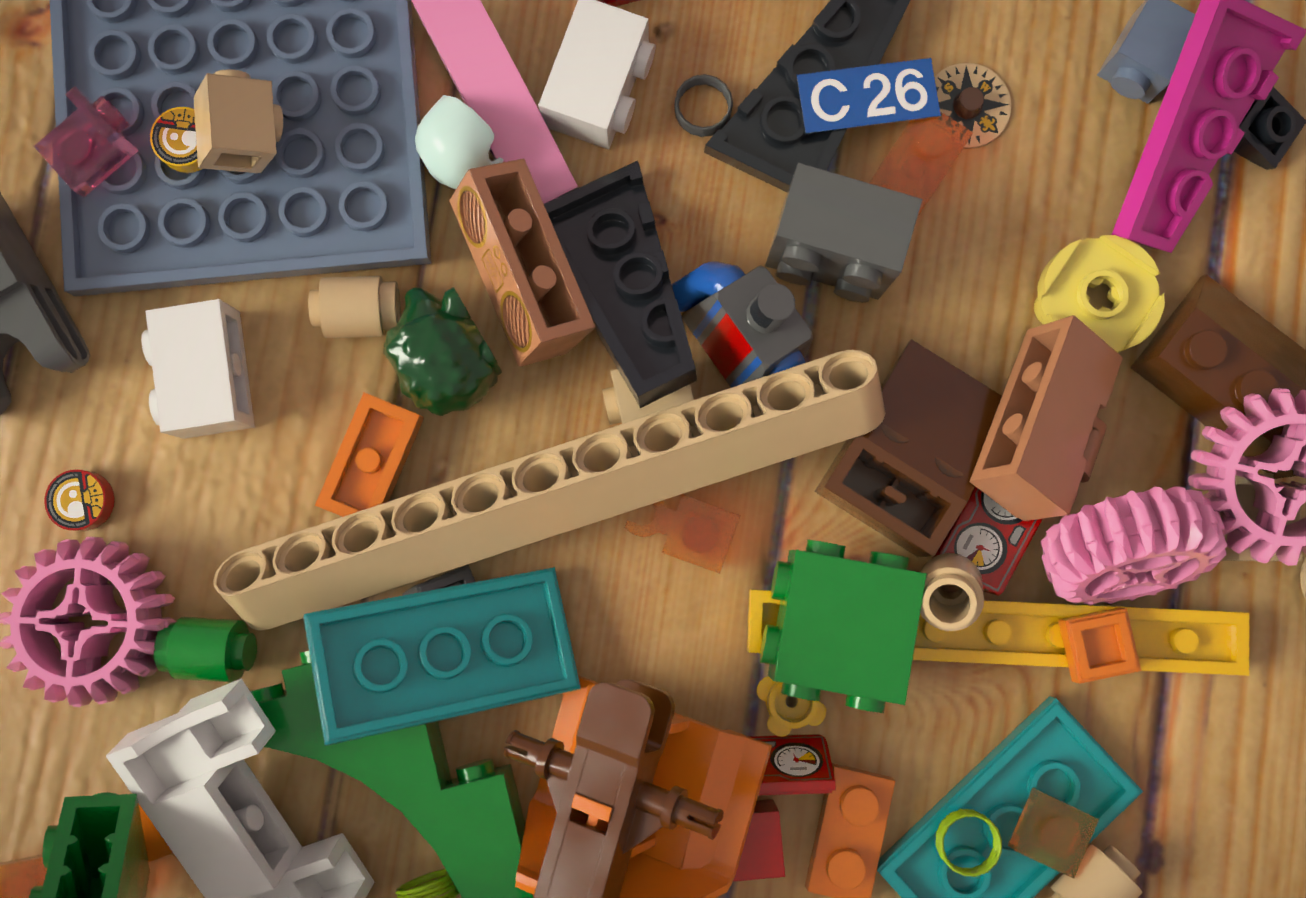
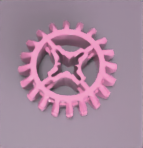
(1275, 501)
(1133, 545)
(77, 669)

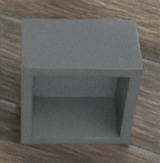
(842, 234)

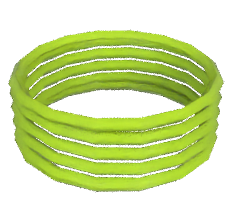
(994, 855)
(429, 889)

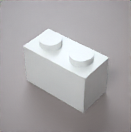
(596, 73)
(197, 369)

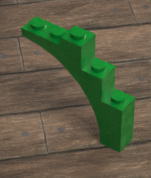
(467, 820)

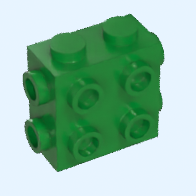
(844, 626)
(95, 850)

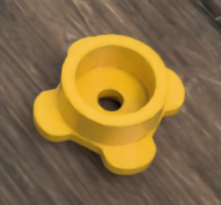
(785, 718)

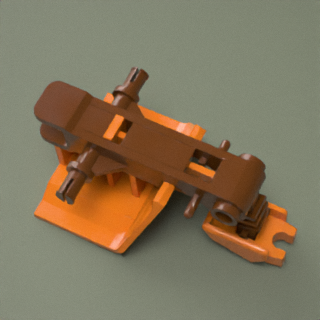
(635, 798)

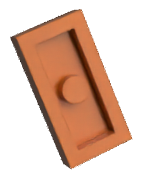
(369, 457)
(850, 834)

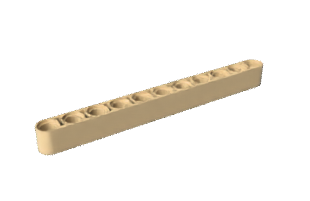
(555, 490)

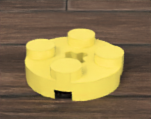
(1119, 265)

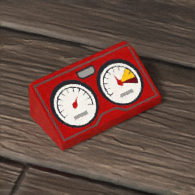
(990, 540)
(797, 766)

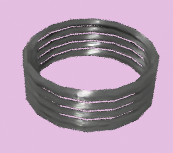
(703, 80)

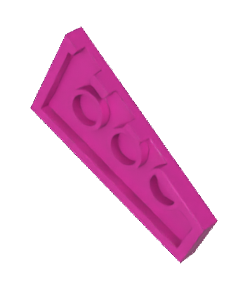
(1214, 84)

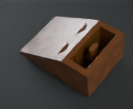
(918, 463)

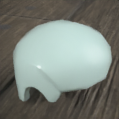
(453, 141)

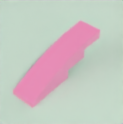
(495, 90)

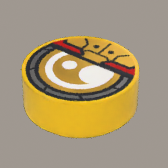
(175, 139)

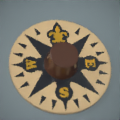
(975, 100)

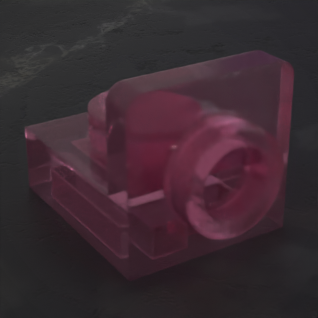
(87, 143)

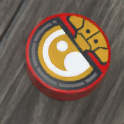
(79, 500)

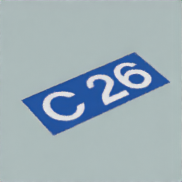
(868, 95)

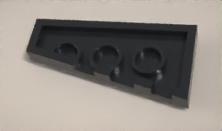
(768, 128)
(625, 281)

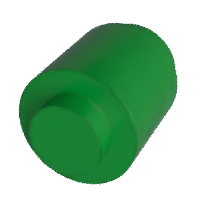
(205, 649)

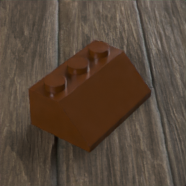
(1219, 353)

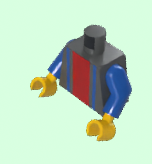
(743, 320)

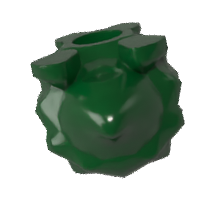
(440, 353)

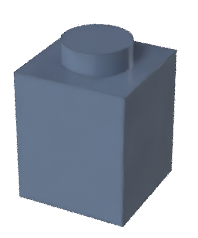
(1147, 50)

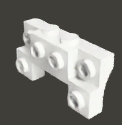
(217, 813)

